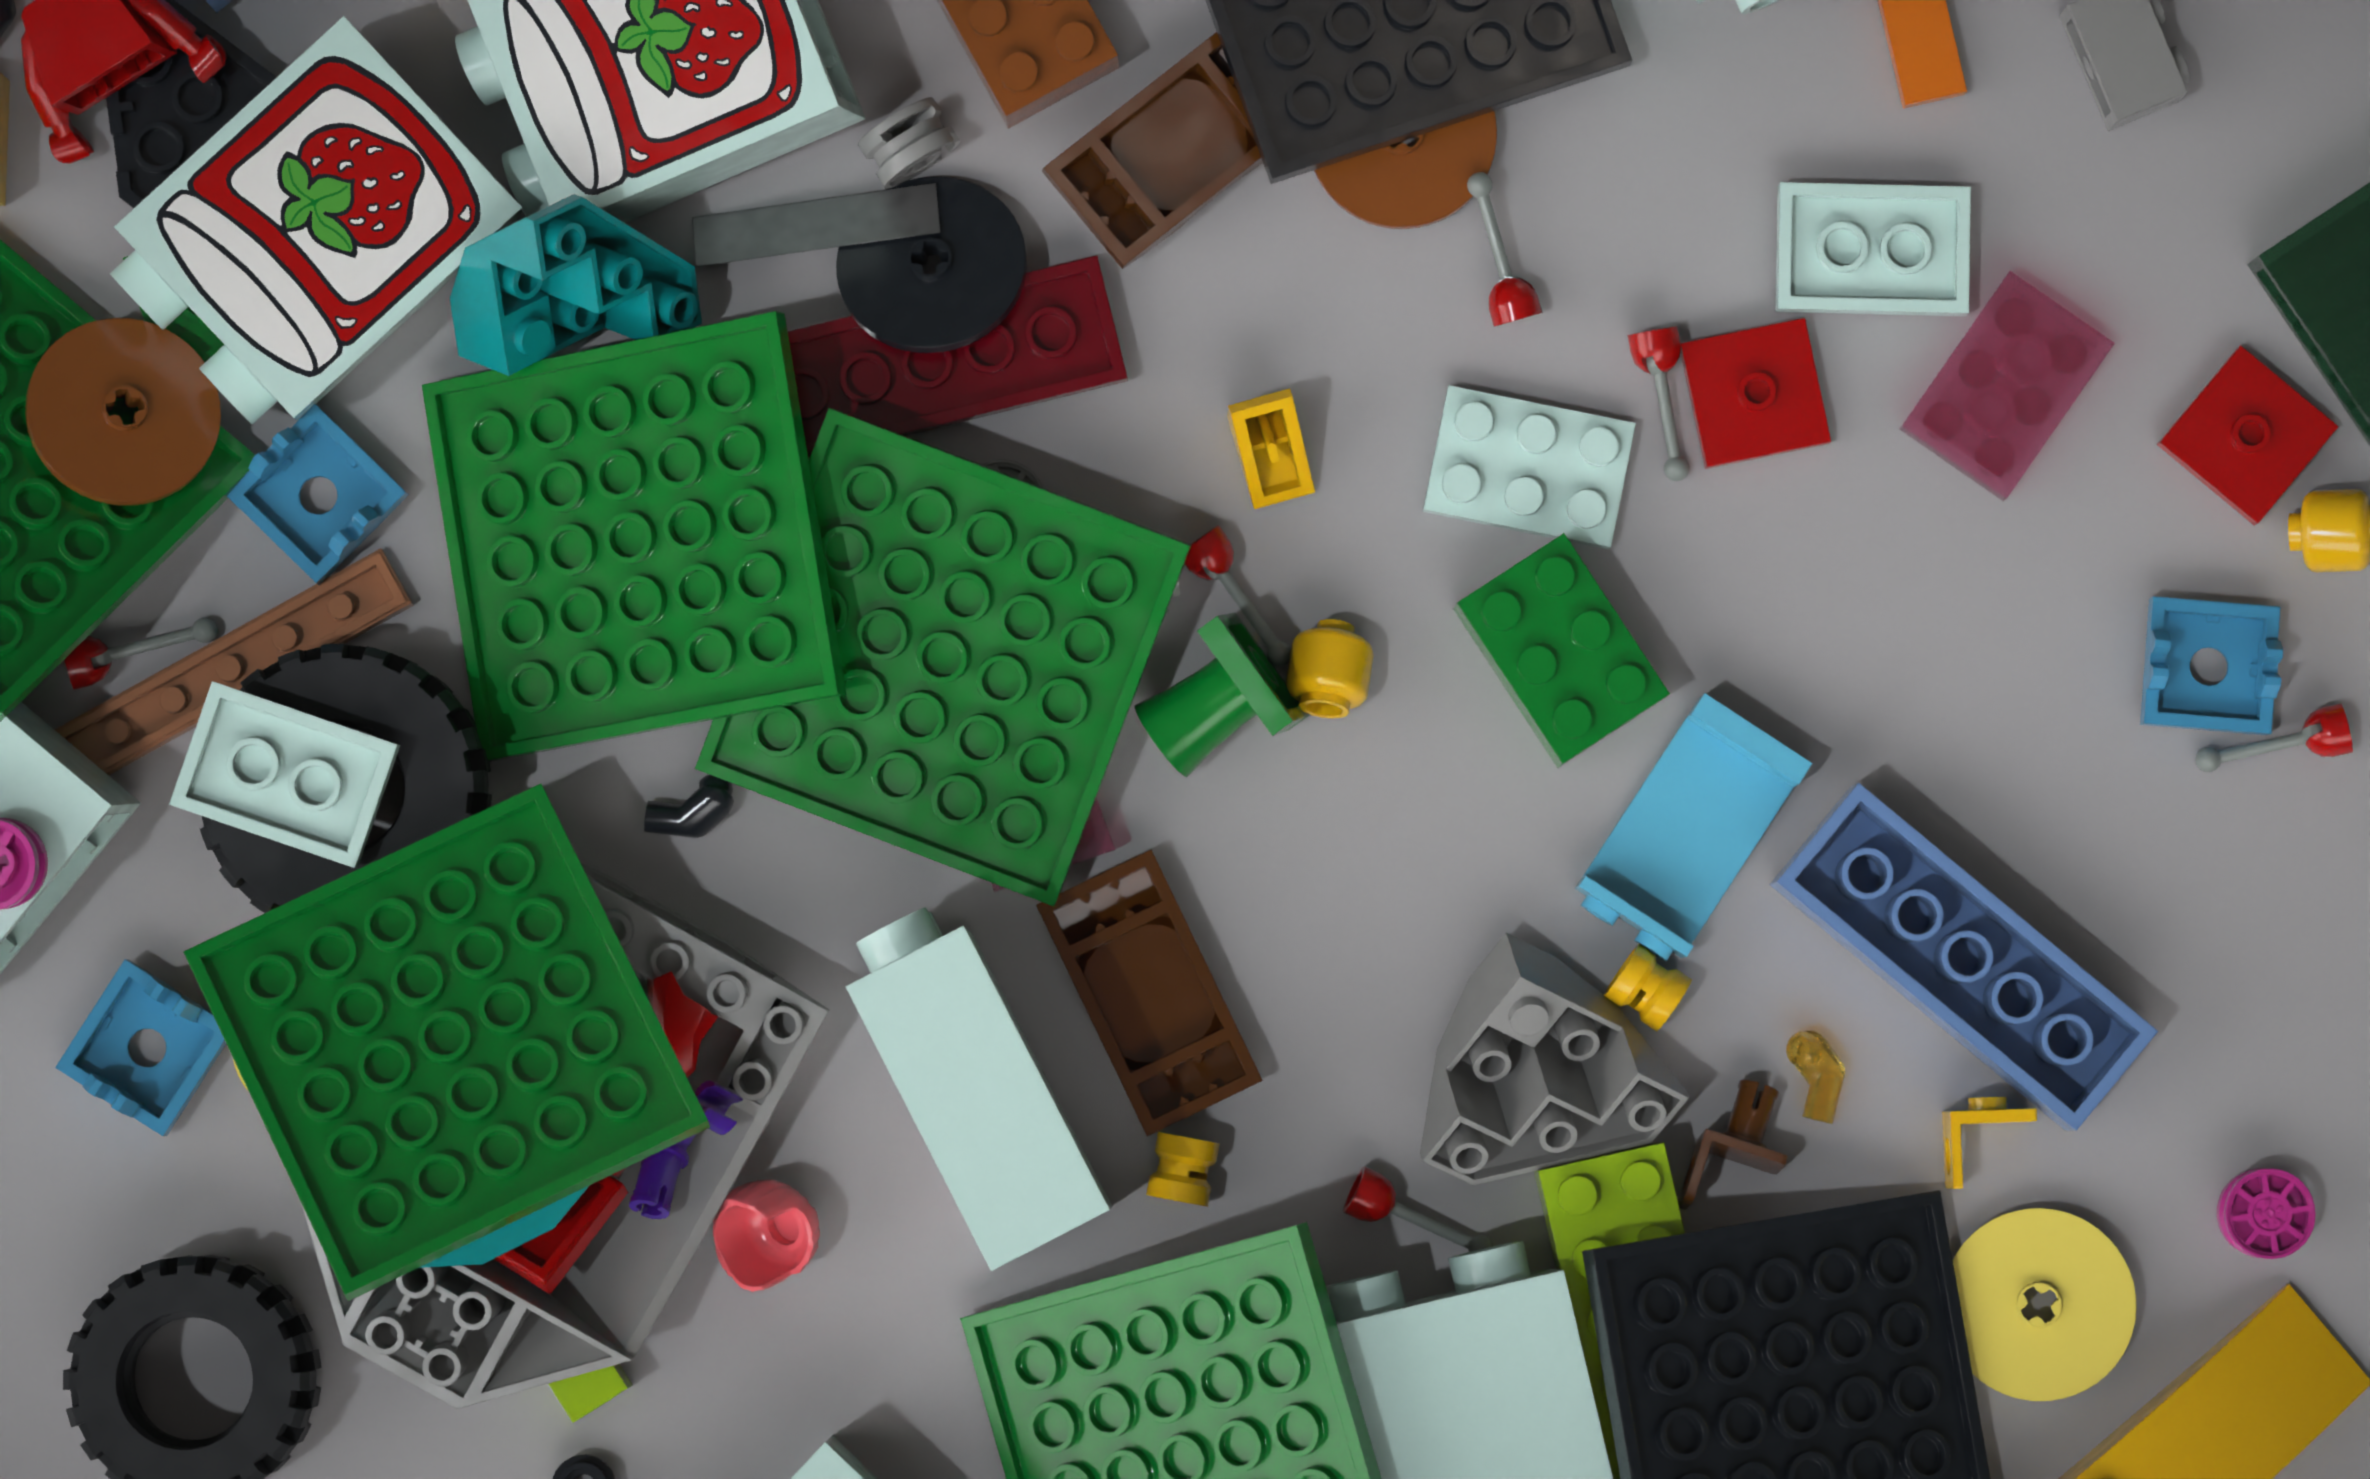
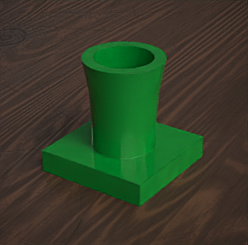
(1218, 698)

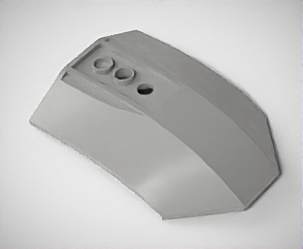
(491, 1332)

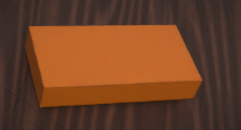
(1922, 50)

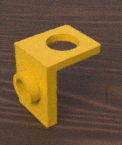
(1979, 1111)

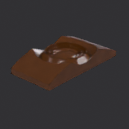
(1159, 156)
(1149, 993)

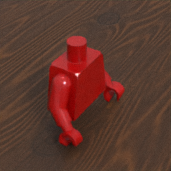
(93, 48)

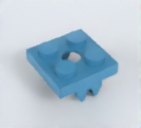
(274, 484)
(2252, 653)
(102, 1058)

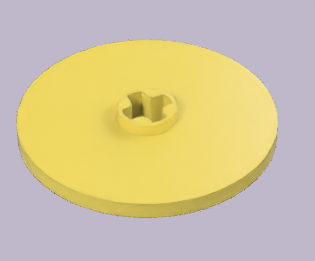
(2091, 1309)

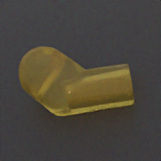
(1822, 1071)

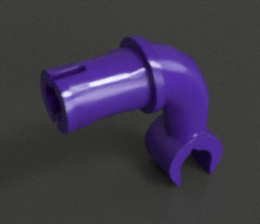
(660, 1171)

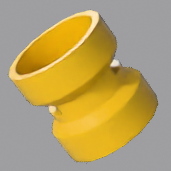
(1647, 987)
(1182, 1169)

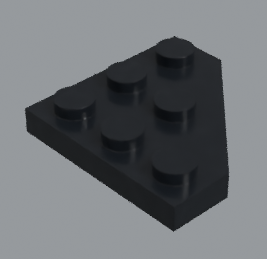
(172, 113)

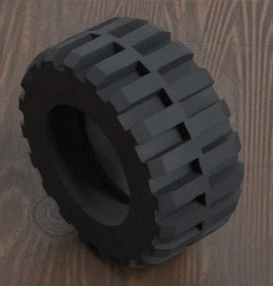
(208, 1289)

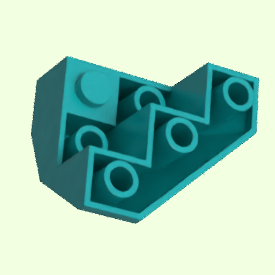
(562, 281)

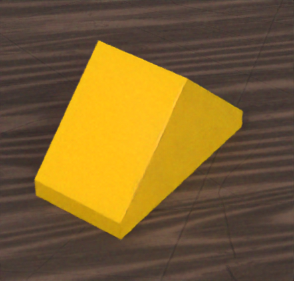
(1270, 448)

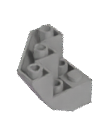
(1539, 1073)

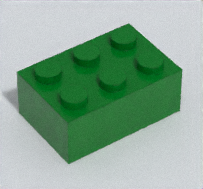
(1560, 650)

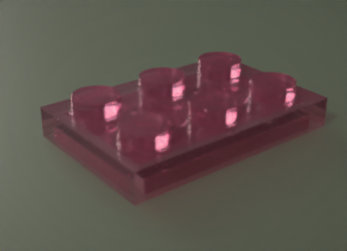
(2006, 386)

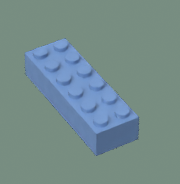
(1963, 958)

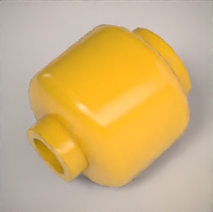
(2332, 530)
(1329, 669)

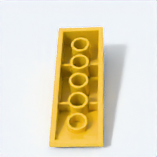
(2238, 1406)

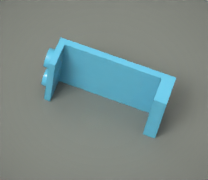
(1690, 828)

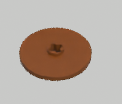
(1414, 184)
(95, 451)

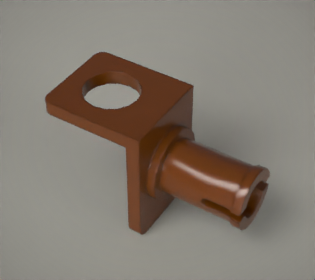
(1740, 1142)

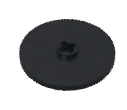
(972, 286)

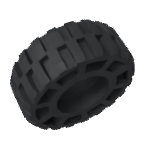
(386, 698)

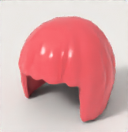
(765, 1233)

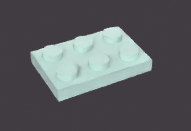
(1873, 249)
(1529, 467)
(284, 774)

